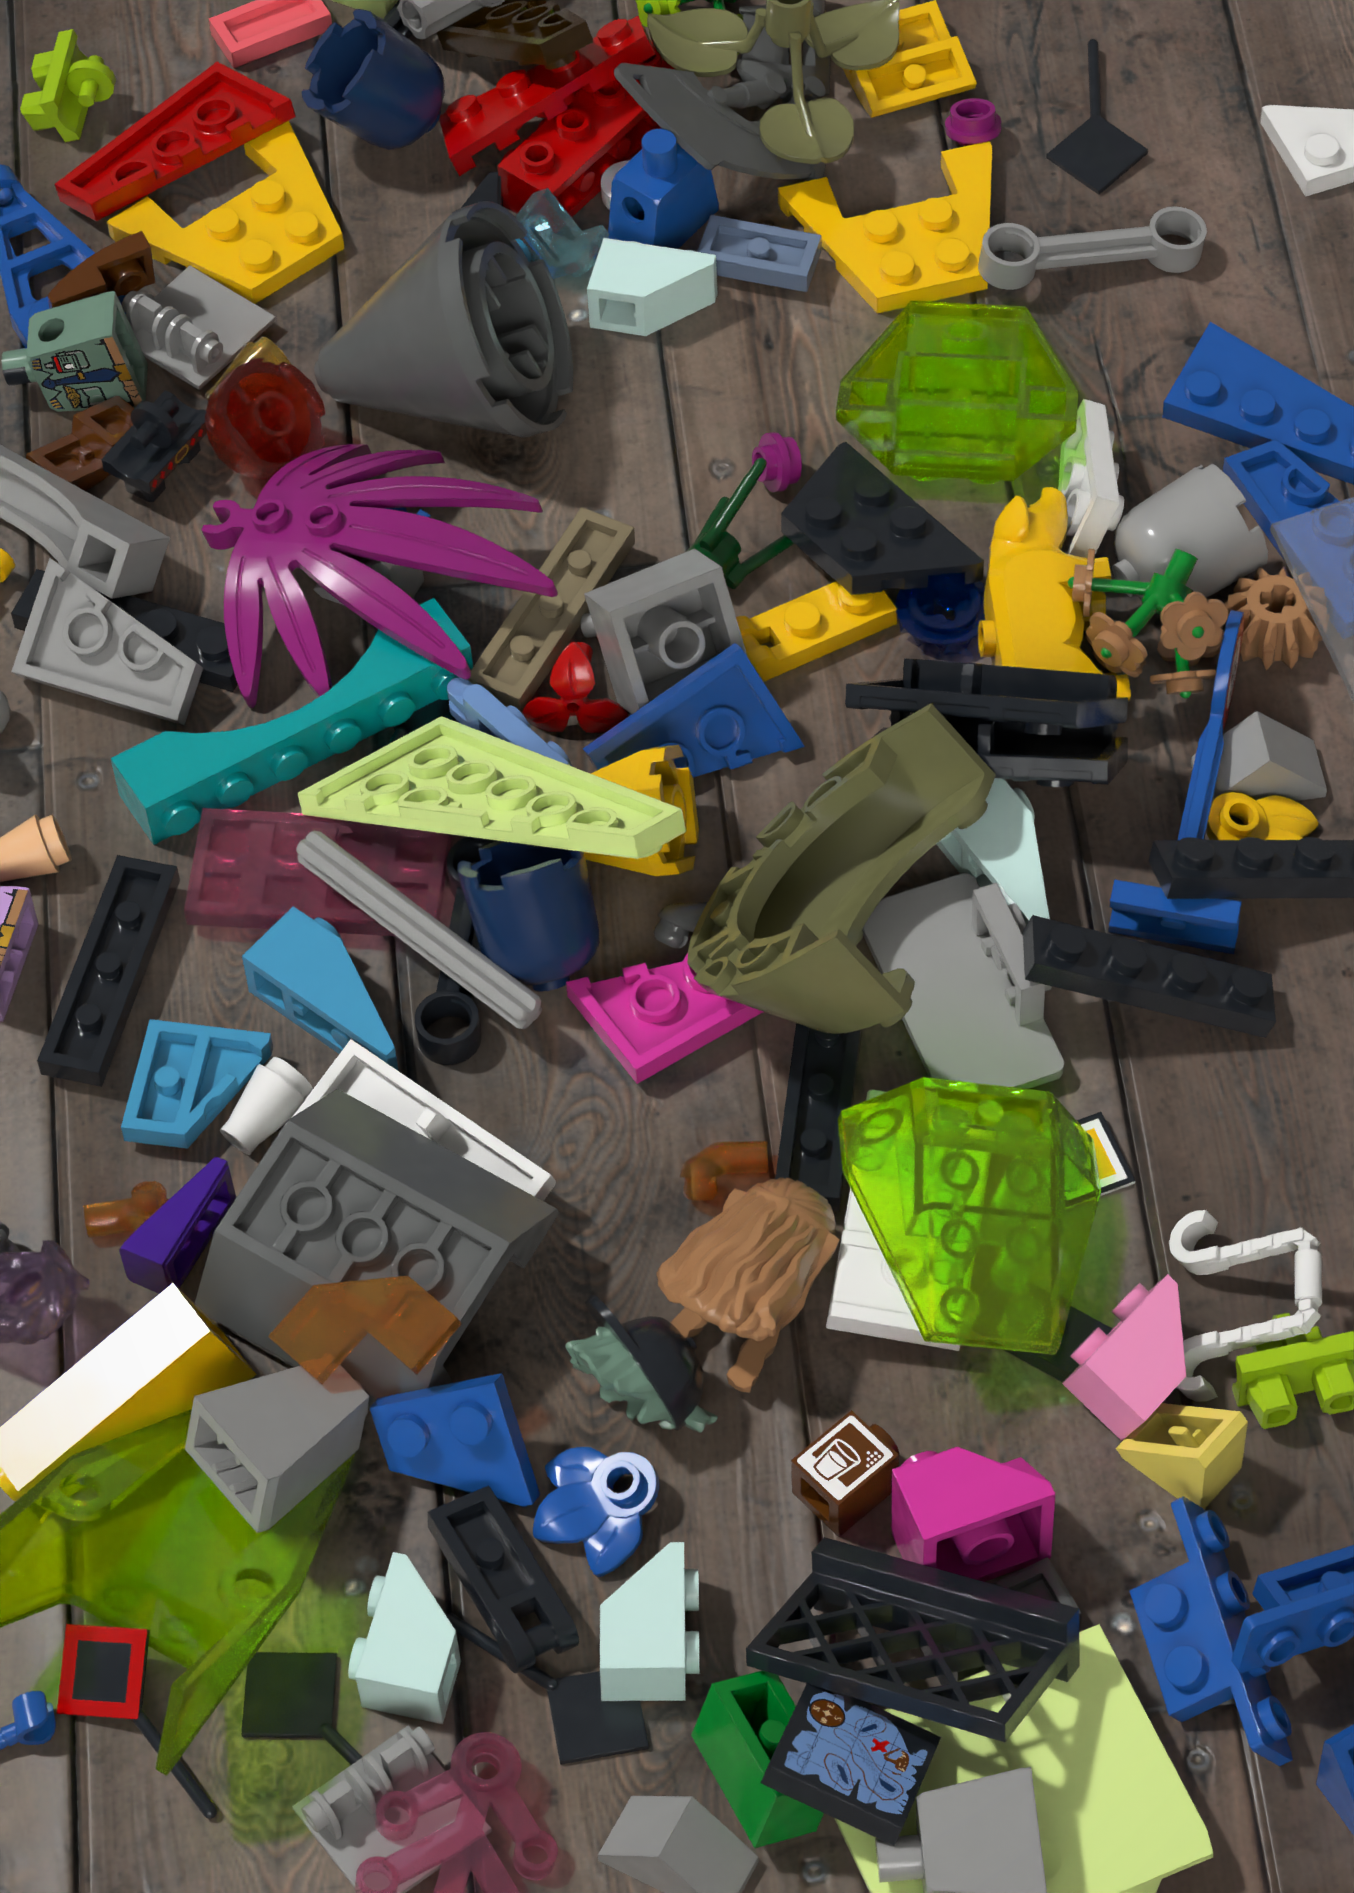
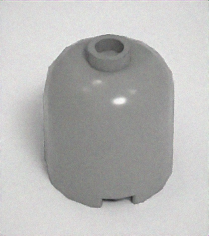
(1197, 517)

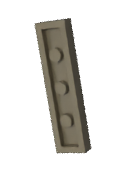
(544, 625)

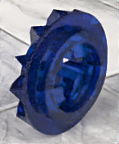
(917, 615)

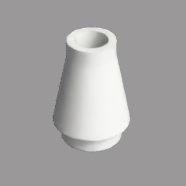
(265, 1104)

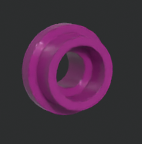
(973, 122)
(782, 459)

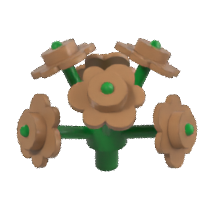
(1189, 622)

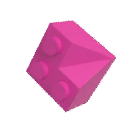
(971, 1513)

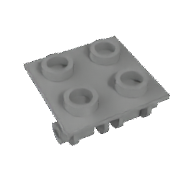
(194, 325)
(345, 1807)

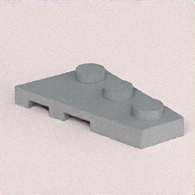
(102, 652)

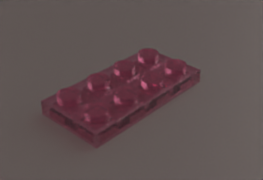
(251, 873)

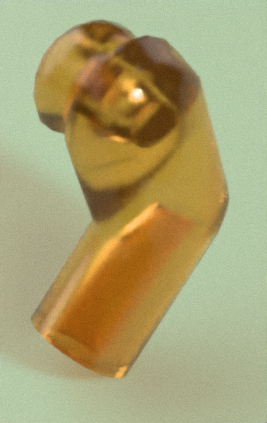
(719, 1159)
(125, 1214)

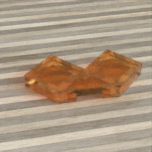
(339, 1315)

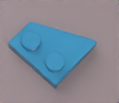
(188, 1079)

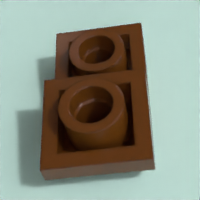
(117, 268)

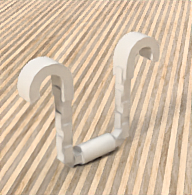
(1217, 1259)

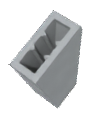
(276, 1438)

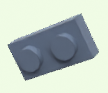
(762, 252)

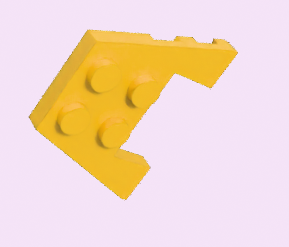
(255, 238)
(907, 250)

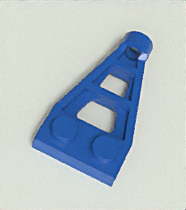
(18, 215)

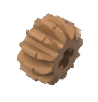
(1274, 619)

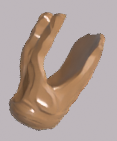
(751, 1268)

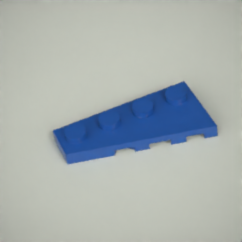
(1255, 399)
(1276, 484)

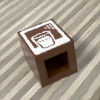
(845, 1472)

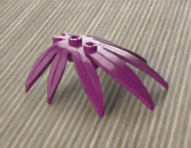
(324, 522)

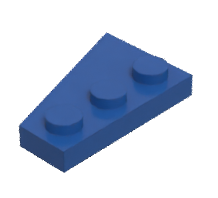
(715, 714)

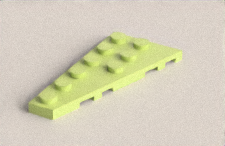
(491, 789)

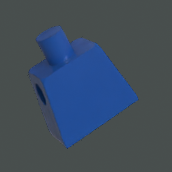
(661, 194)

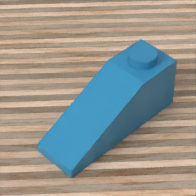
(313, 982)

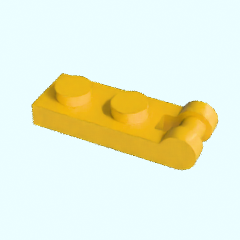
(813, 627)

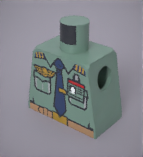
(80, 355)

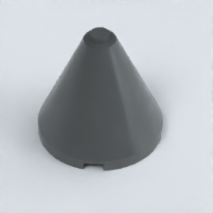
(459, 333)

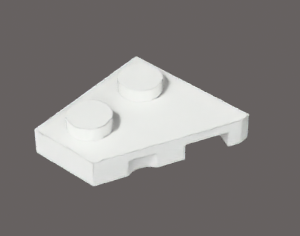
(1313, 144)

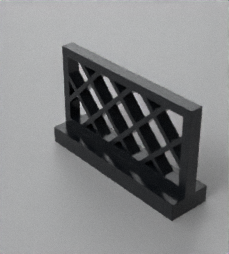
(920, 1610)

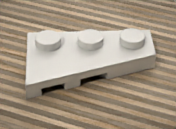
(1089, 481)

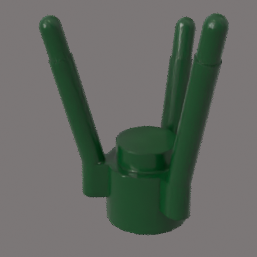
(722, 546)

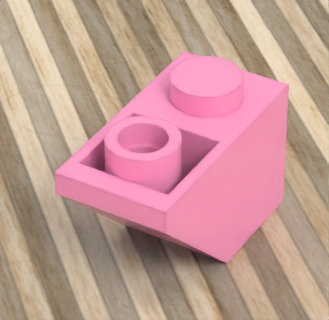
(1137, 1363)

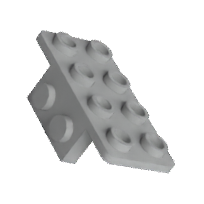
(970, 994)

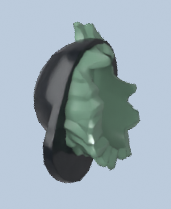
(646, 1366)

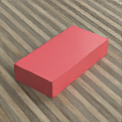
(267, 27)

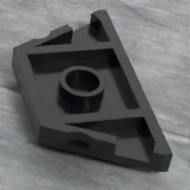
(871, 530)

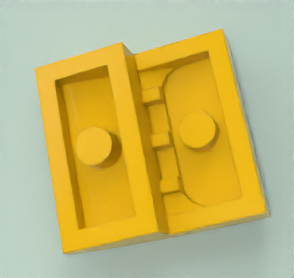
(924, 68)

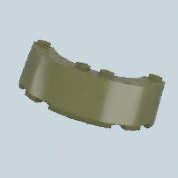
(792, 918)

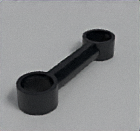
(451, 997)

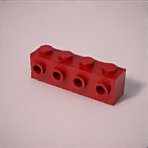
(577, 146)

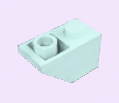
(648, 286)
(645, 1634)
(410, 1648)

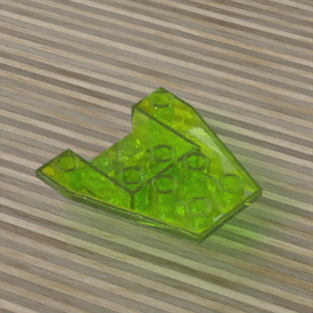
(976, 1206)

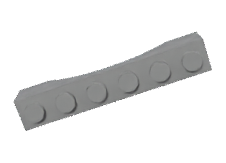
(80, 530)

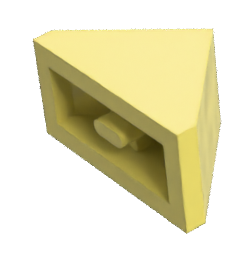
(1188, 1449)

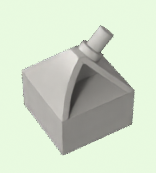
(661, 625)

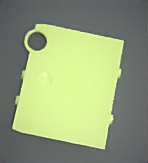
(1101, 1783)

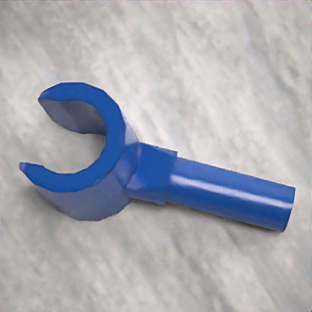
(32, 1723)

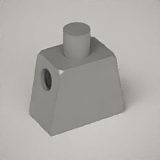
(971, 1839)

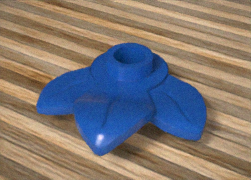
(590, 1511)

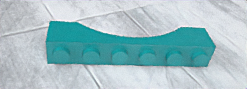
(182, 772)

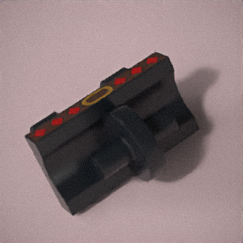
(157, 442)

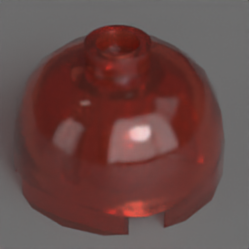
(263, 418)

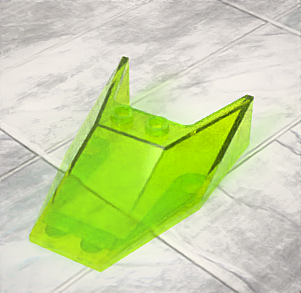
(161, 1549)

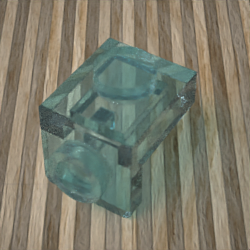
(557, 237)

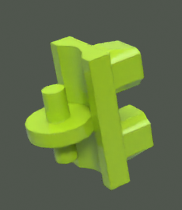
(67, 86)
(1295, 1366)

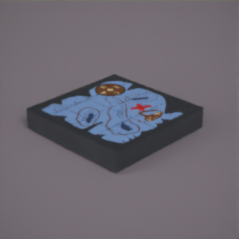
(851, 1761)

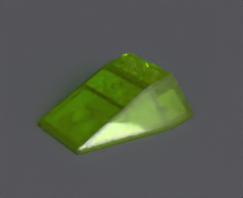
(959, 394)

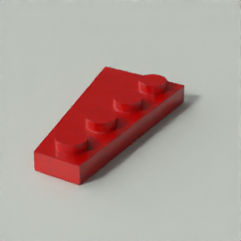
(520, 95)
(178, 136)

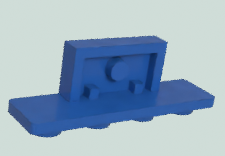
(1303, 1610)
(1192, 1631)

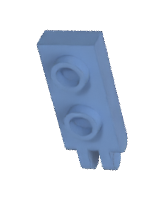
(480, 710)

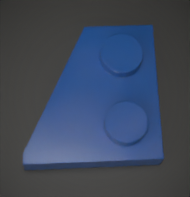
(458, 1438)

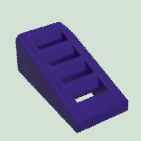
(178, 1232)

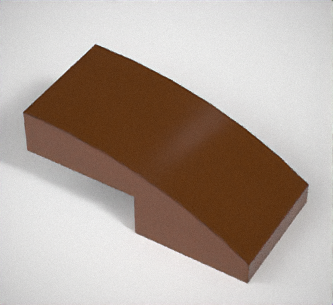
(92, 436)

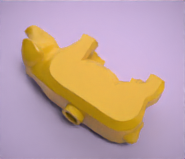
(1028, 593)

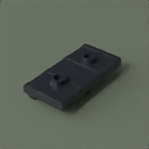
(998, 693)
(1051, 760)

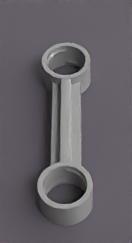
(1092, 248)

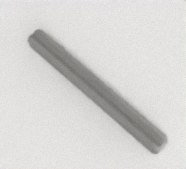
(419, 930)

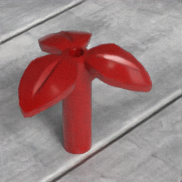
(573, 680)

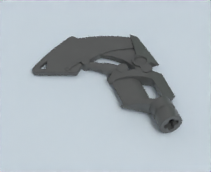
(704, 118)

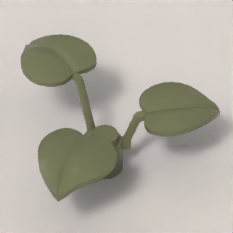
(853, 36)

